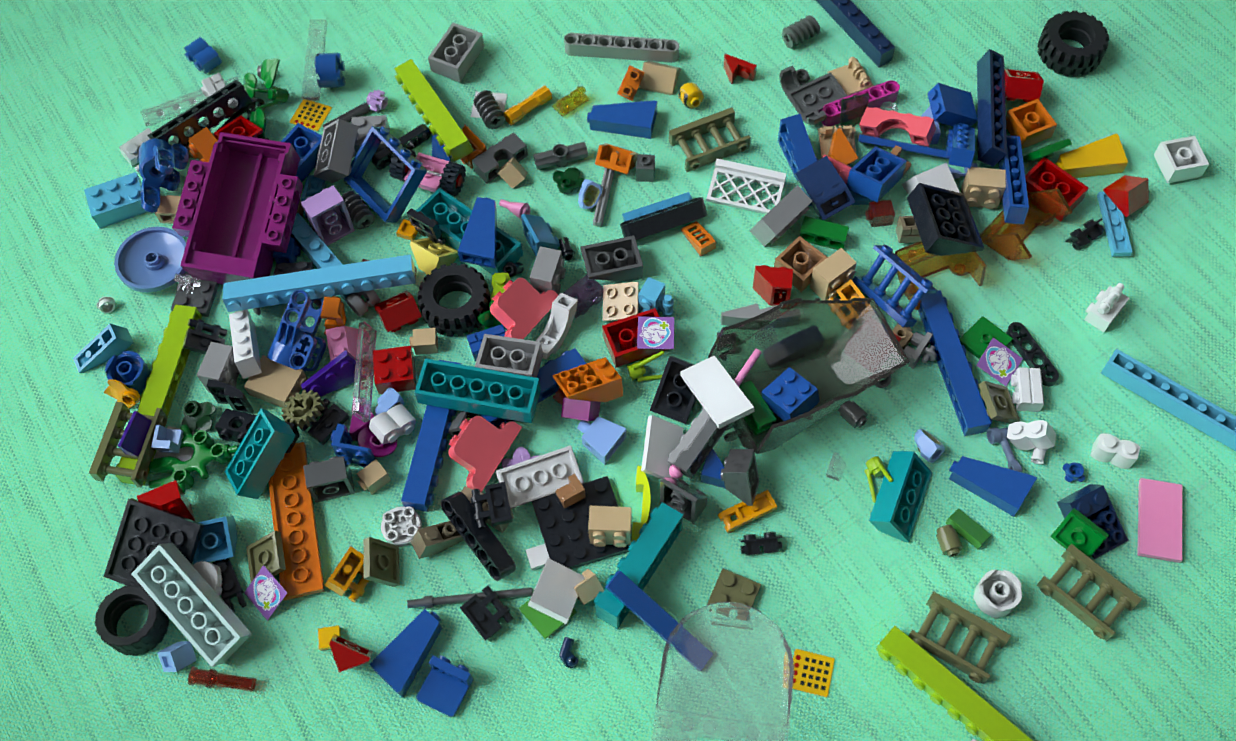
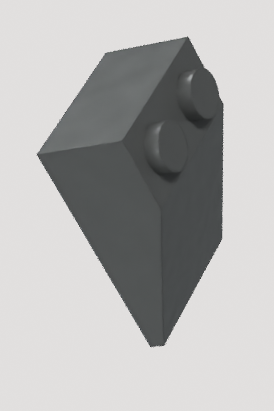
(613, 260)
(682, 498)

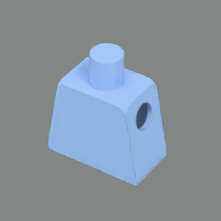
(602, 437)

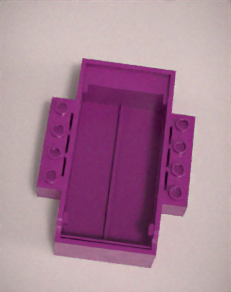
(238, 208)

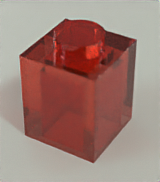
(880, 213)

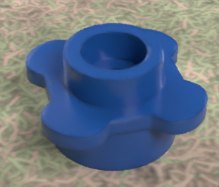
(1077, 468)

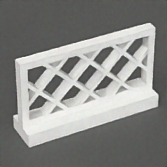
(750, 173)

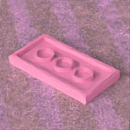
(1160, 520)

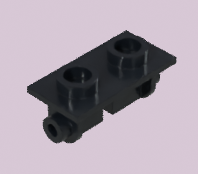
(1091, 229)
(768, 541)

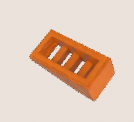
(701, 249)

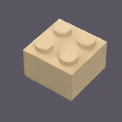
(984, 187)
(832, 274)
(610, 526)

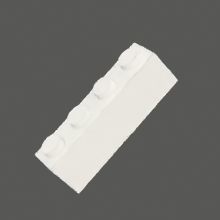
(245, 343)

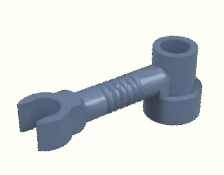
(999, 436)

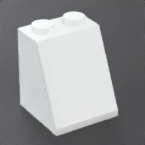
(937, 177)

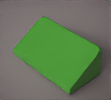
(968, 528)

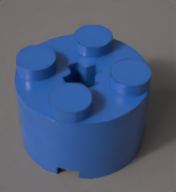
(329, 70)
(128, 369)

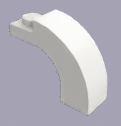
(558, 325)

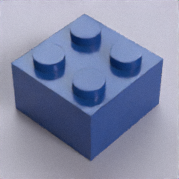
(790, 395)

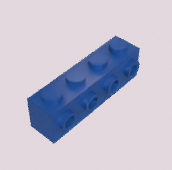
(961, 145)

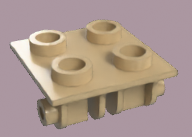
(852, 77)
(826, 135)
(620, 300)

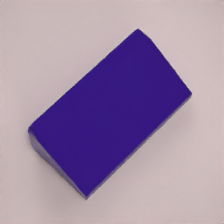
(135, 434)

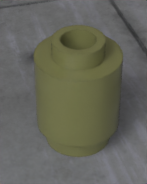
(949, 541)

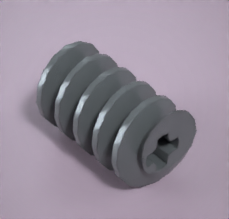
(800, 30)
(489, 109)
(358, 210)

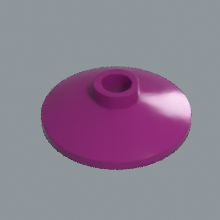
(368, 439)

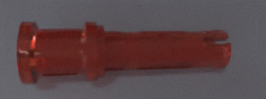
(212, 678)

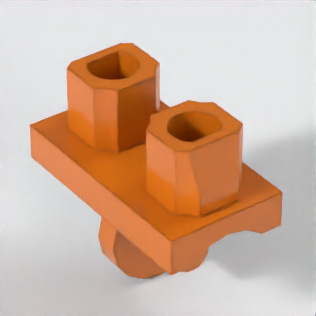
(631, 83)

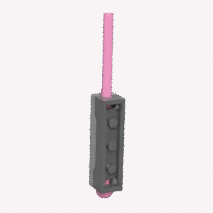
(702, 435)

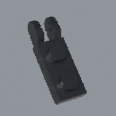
(230, 583)

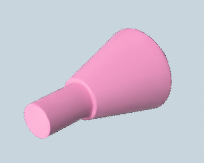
(516, 208)

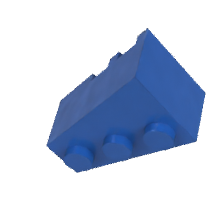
(795, 143)

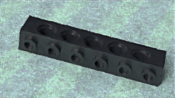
(204, 109)

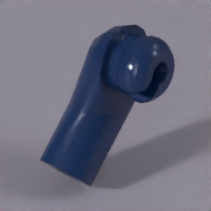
(566, 654)

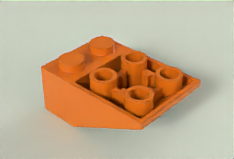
(591, 382)

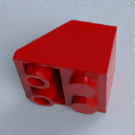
(773, 283)

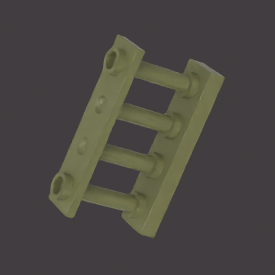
(705, 125)
(110, 440)
(1090, 572)
(976, 627)

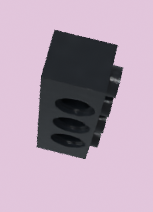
(235, 424)

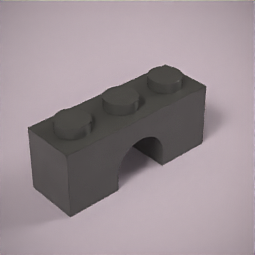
(509, 147)

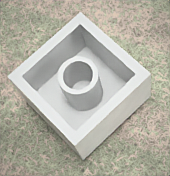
(1181, 159)

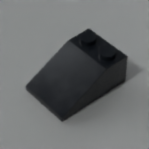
(673, 395)

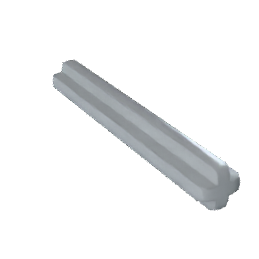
(603, 200)

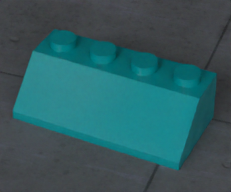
(259, 454)
(901, 500)

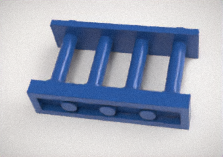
(878, 293)

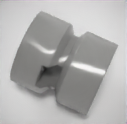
(357, 303)

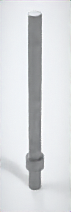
(430, 601)

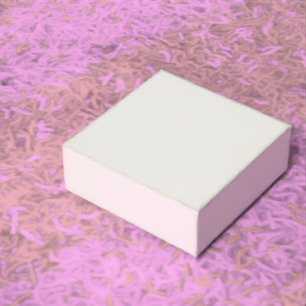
(537, 556)

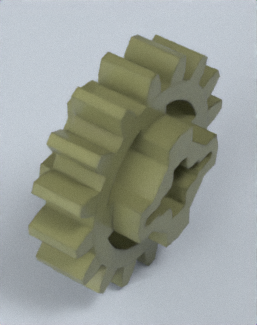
(303, 408)

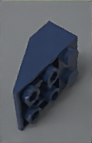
(825, 188)
(1096, 506)

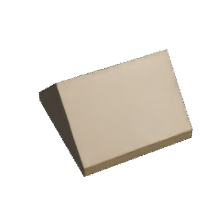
(659, 77)

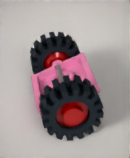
(439, 174)

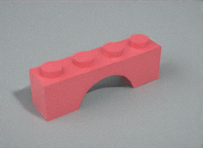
(878, 121)

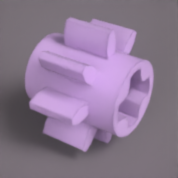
(377, 100)

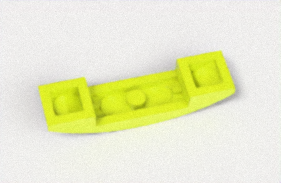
(642, 485)

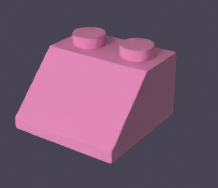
(342, 339)

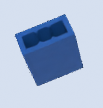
(952, 105)

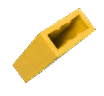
(1095, 159)

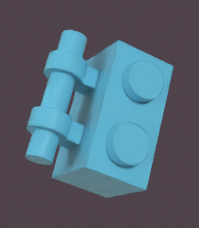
(653, 296)

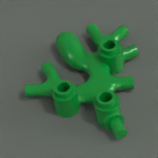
(204, 452)

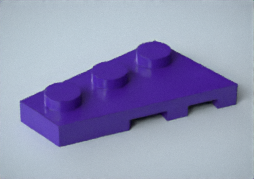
(333, 376)

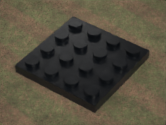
(566, 529)
(141, 532)

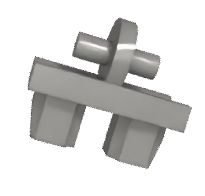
(922, 342)

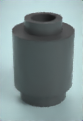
(853, 414)

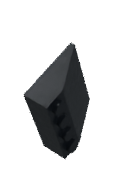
(944, 221)

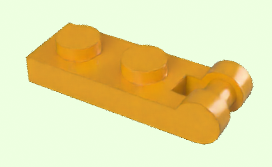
(761, 506)

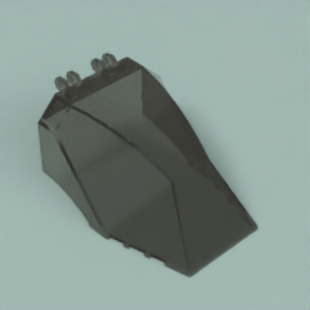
(828, 342)

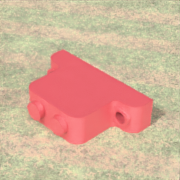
(521, 307)
(481, 448)

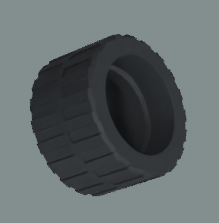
(112, 609)

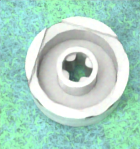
(986, 593)

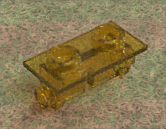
(571, 101)

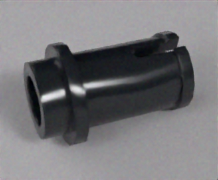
(567, 252)
(513, 268)

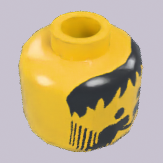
(691, 95)

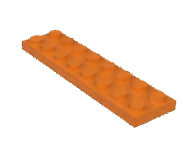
(295, 519)

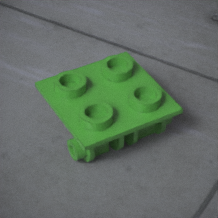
(543, 623)

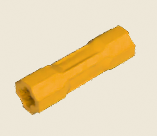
(518, 111)

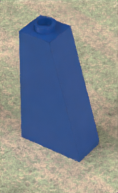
(627, 119)
(480, 235)
(993, 483)
(406, 653)

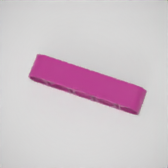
(878, 95)

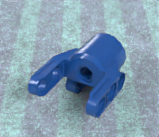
(157, 169)
(296, 341)

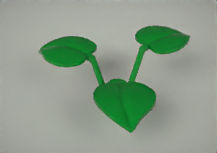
(276, 94)

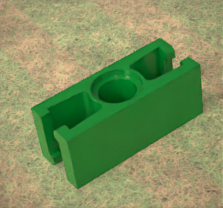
(824, 233)
(762, 417)

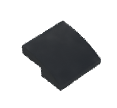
(230, 395)

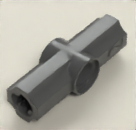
(560, 155)

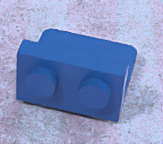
(343, 447)
(445, 686)

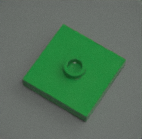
(1047, 151)
(981, 334)
(1080, 532)

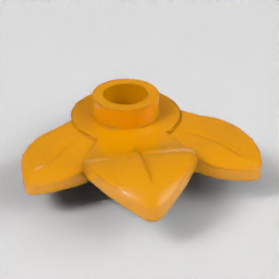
(122, 393)

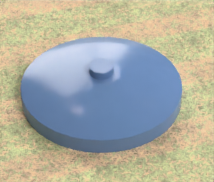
(150, 259)

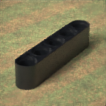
(664, 219)
(481, 542)

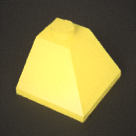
(432, 255)

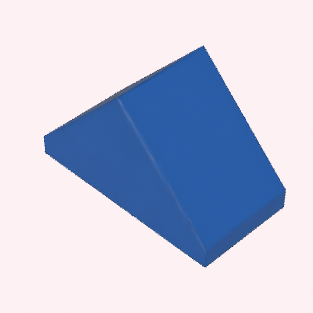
(712, 470)

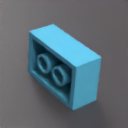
(115, 200)

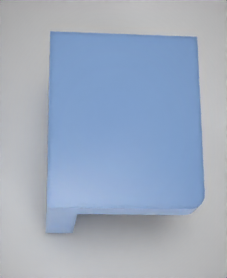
(167, 439)
(177, 656)

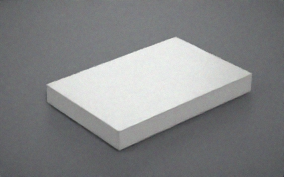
(659, 442)
(555, 591)

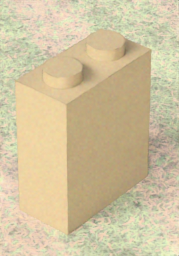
(275, 382)

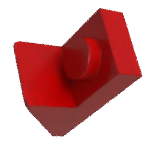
(735, 66)

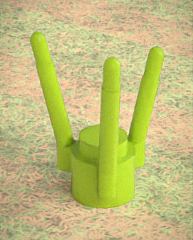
(637, 369)
(876, 468)

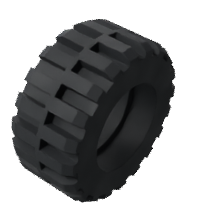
(1074, 27)
(448, 280)

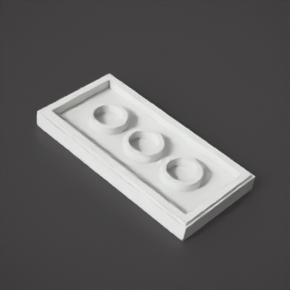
(717, 392)
(539, 476)

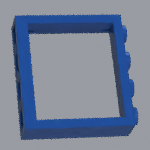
(366, 192)

